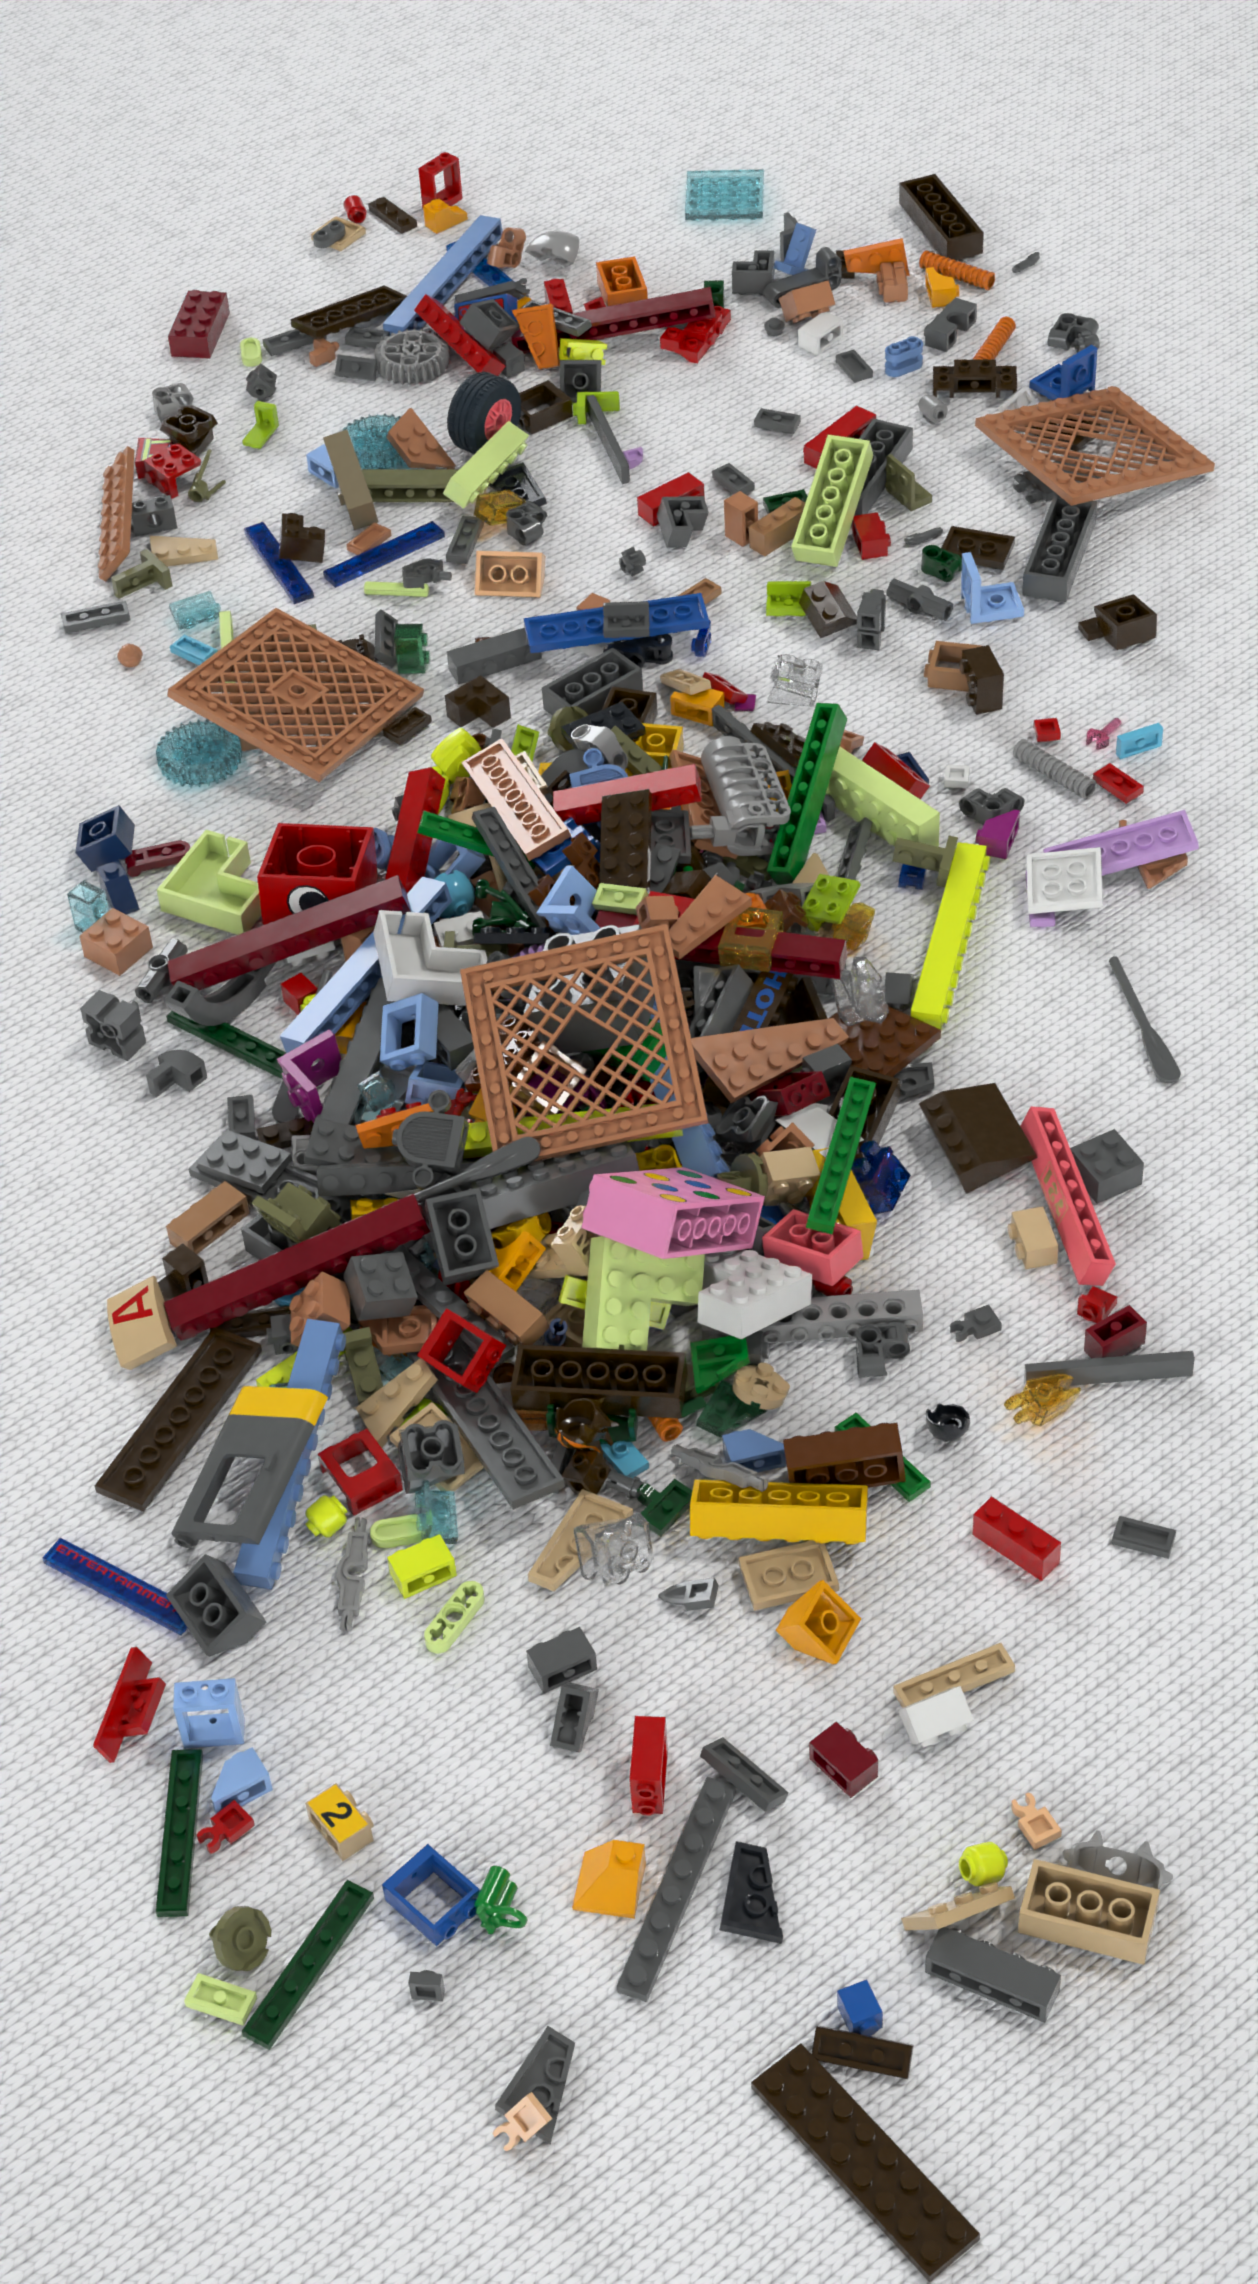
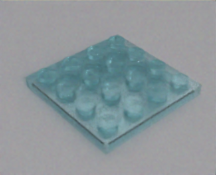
(724, 194)

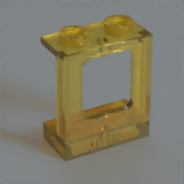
(749, 951)

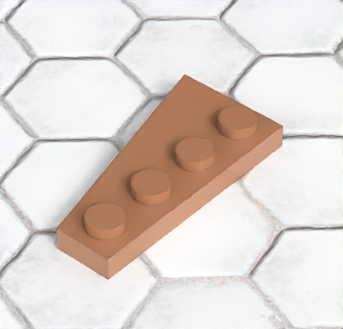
(707, 914)

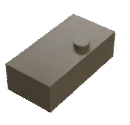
(350, 480)

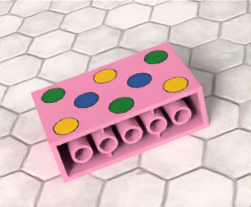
(672, 1212)

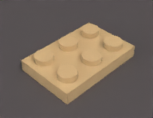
(428, 1417)
(786, 1573)

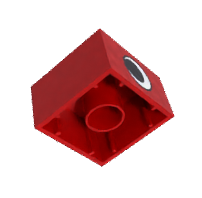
(314, 866)

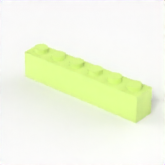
(486, 465)

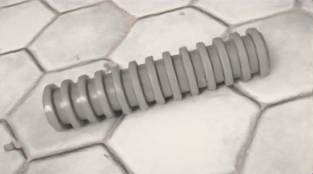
(1054, 768)

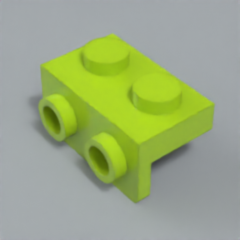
(784, 598)

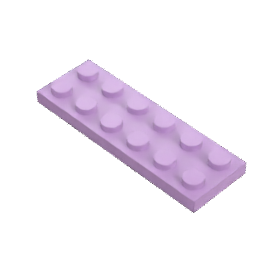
(1138, 842)

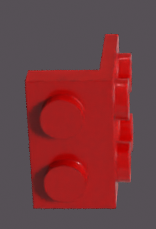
(167, 465)

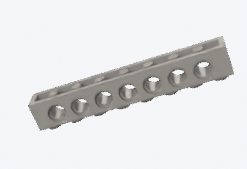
(841, 1317)

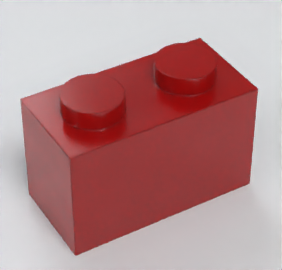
(870, 536)

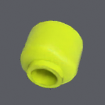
(326, 1516)
(983, 1864)

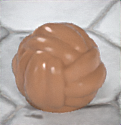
(130, 655)

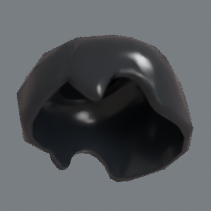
(948, 1422)

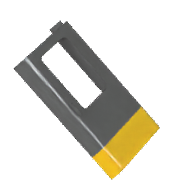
(261, 1425)

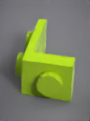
(607, 400)
(265, 425)

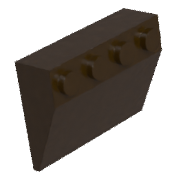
(977, 1133)

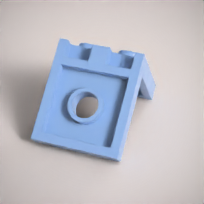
(981, 599)
(557, 906)

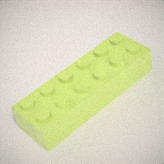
(832, 500)
(893, 810)

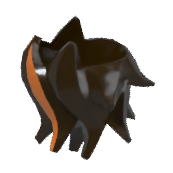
(583, 1425)

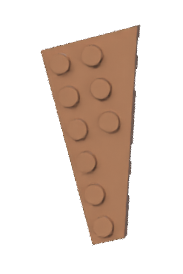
(757, 1057)

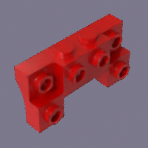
(697, 336)

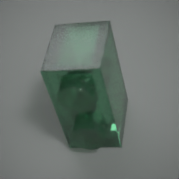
(411, 648)

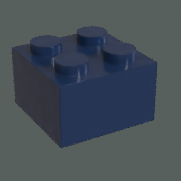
(105, 838)

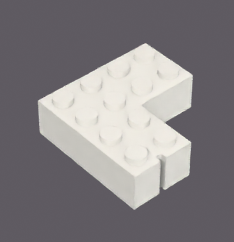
(413, 962)
(749, 1292)

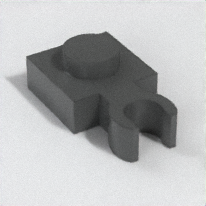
(978, 1322)

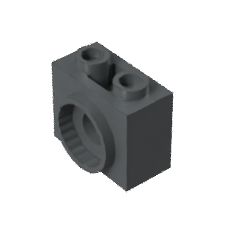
(834, 1065)

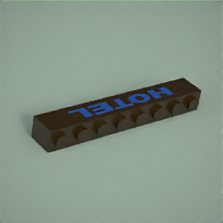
(759, 1011)

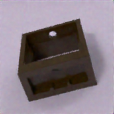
(546, 392)

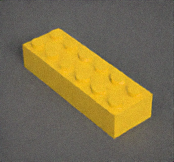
(779, 1512)

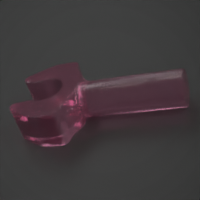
(1102, 735)

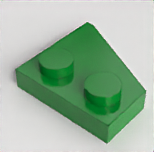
(717, 1359)

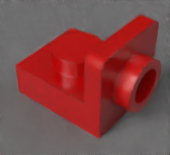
(1096, 1304)

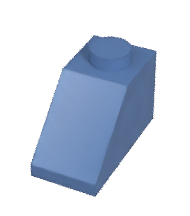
(753, 1450)

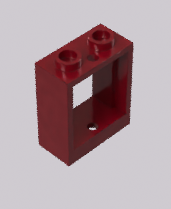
(794, 1091)

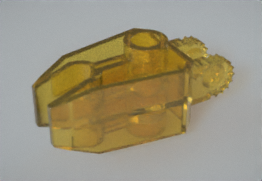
(855, 925)
(1043, 1399)

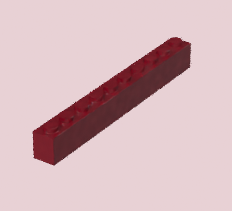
(638, 316)
(289, 935)
(789, 954)
(295, 1267)

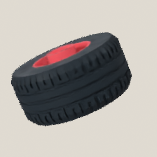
(481, 409)

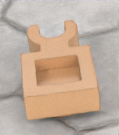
(1036, 1824)
(524, 2121)

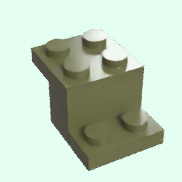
(297, 1213)

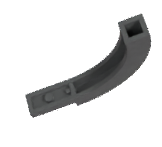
(222, 1004)

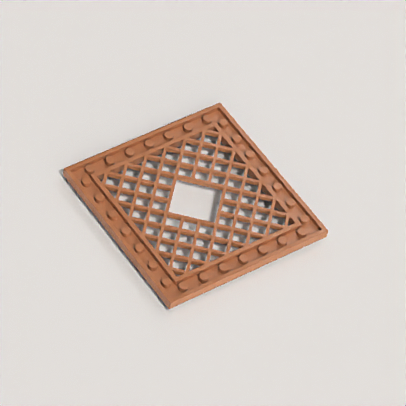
(1186, 459)
(574, 959)

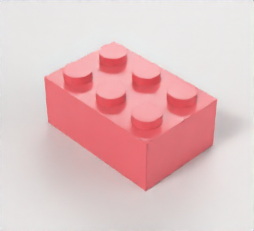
(815, 1252)

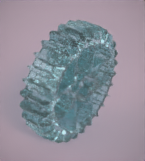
(371, 444)
(198, 753)

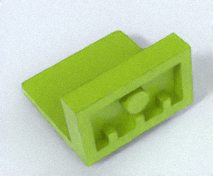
(829, 900)

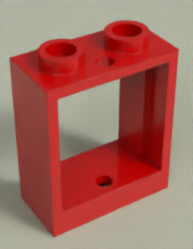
(452, 179)
(442, 1340)
(648, 1765)

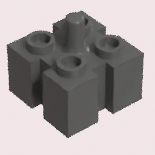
(113, 1024)

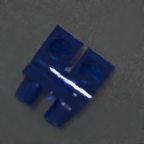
(879, 1176)

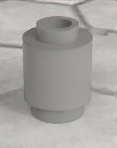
(932, 408)

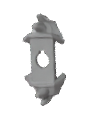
(1141, 1867)

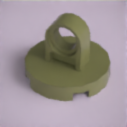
(560, 718)
(747, 1174)
(241, 1938)

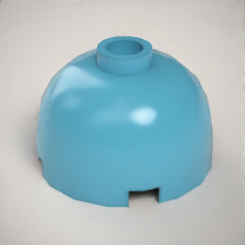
(461, 893)

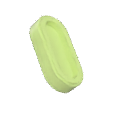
(251, 352)
(395, 1531)

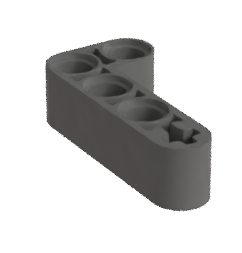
(827, 268)

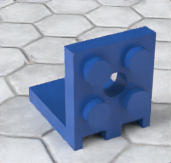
(1071, 378)
(553, 862)

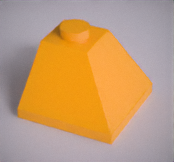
(819, 1623)
(611, 1879)

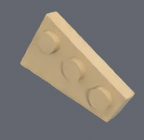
(390, 1403)

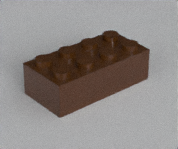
(847, 1457)

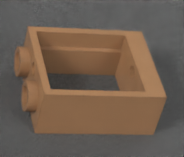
(946, 677)
(539, 1104)

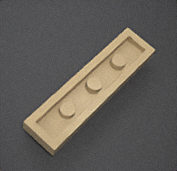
(966, 1672)

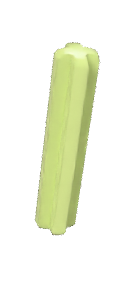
(394, 589)

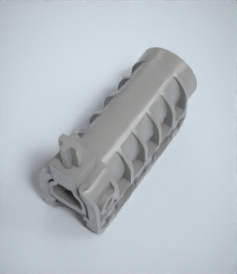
(742, 798)

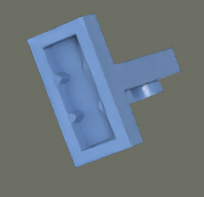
(797, 250)

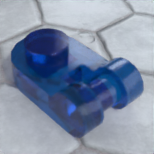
(702, 642)
(906, 880)

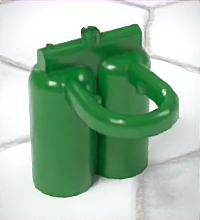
(495, 1901)

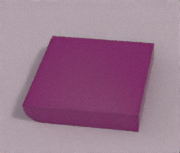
(748, 706)

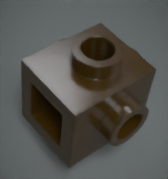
(586, 1471)

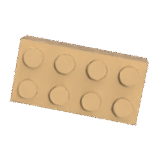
(1088, 1911)

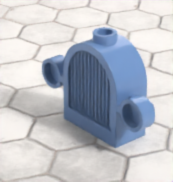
(596, 773)

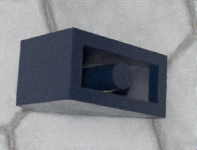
(117, 887)

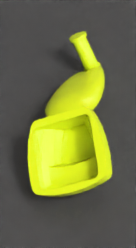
(449, 758)

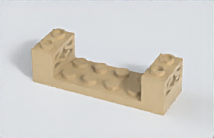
(566, 1250)

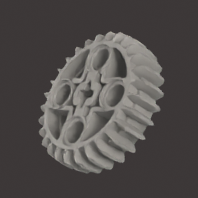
(412, 356)

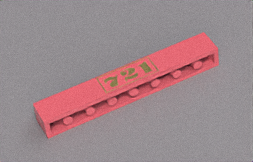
(1068, 1198)

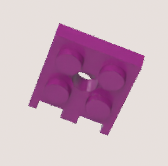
(304, 1078)

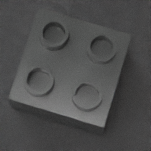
(580, 1032)

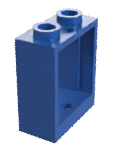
(412, 1875)

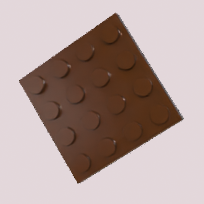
(889, 1044)

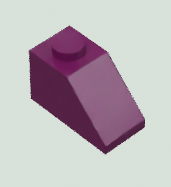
(999, 834)

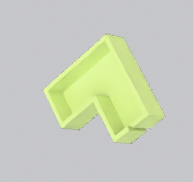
(209, 885)
(624, 1285)

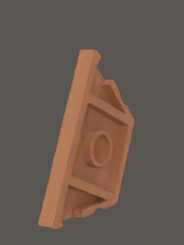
(417, 444)
(1161, 869)
(402, 1333)

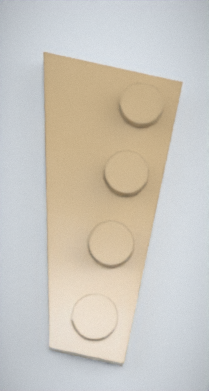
(560, 1554)

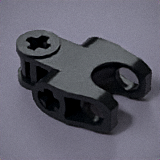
(645, 649)

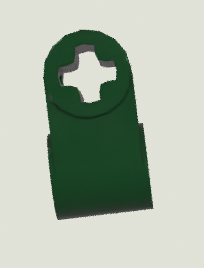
(938, 563)

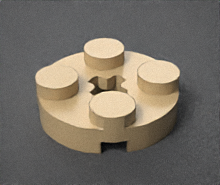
(760, 1386)

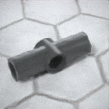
(919, 599)
(158, 972)

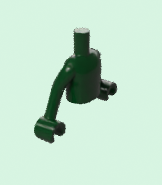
(500, 913)

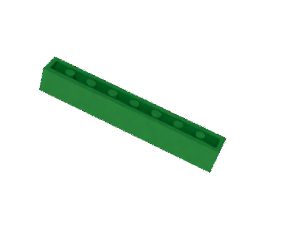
(807, 792)

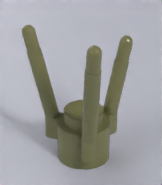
(199, 488)

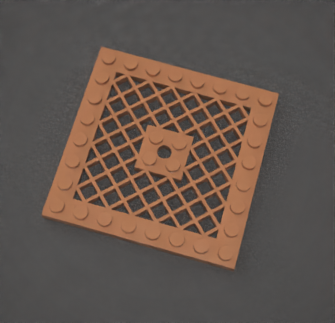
(319, 761)

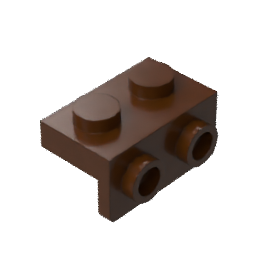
(790, 908)

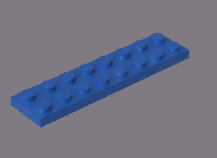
(586, 625)

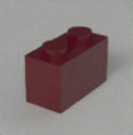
(1115, 1334)
(844, 1759)

